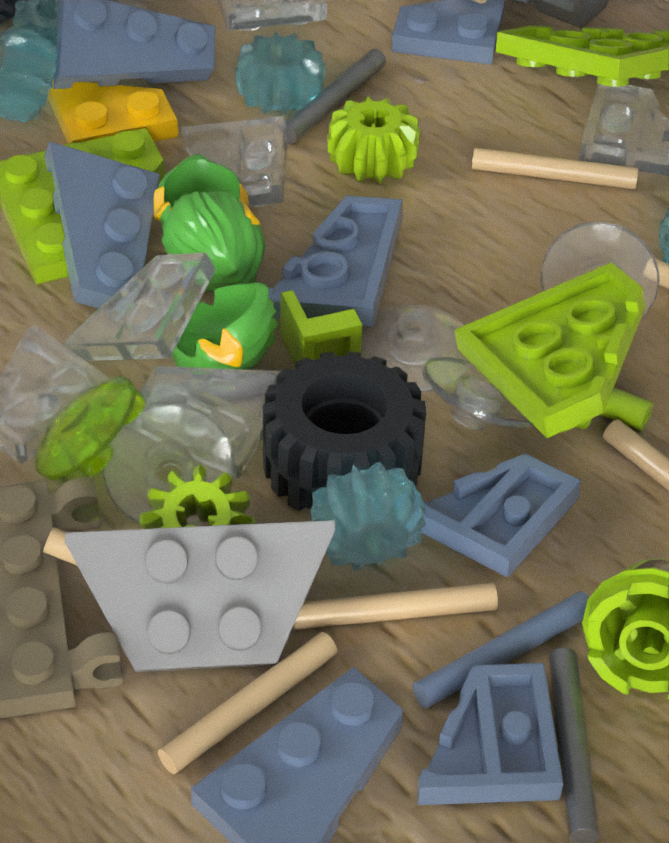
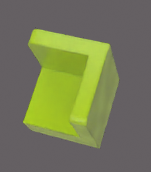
(317, 335)

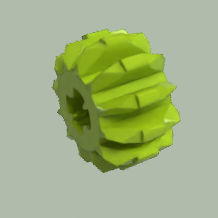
(373, 139)
(198, 497)

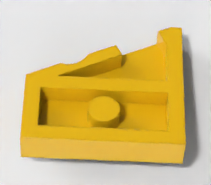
(102, 111)

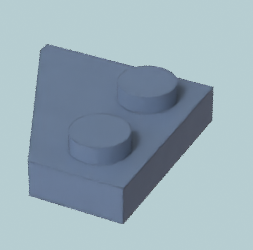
(449, 29)
(501, 512)
(496, 741)

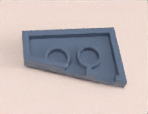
(121, 41)
(104, 219)
(346, 261)
(304, 768)

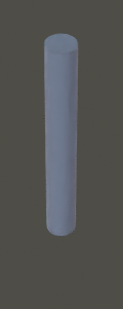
(501, 649)

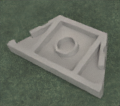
(202, 590)

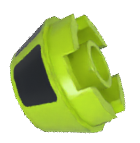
(630, 628)

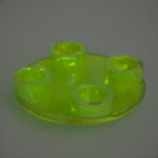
(85, 428)

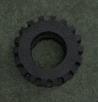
(337, 417)

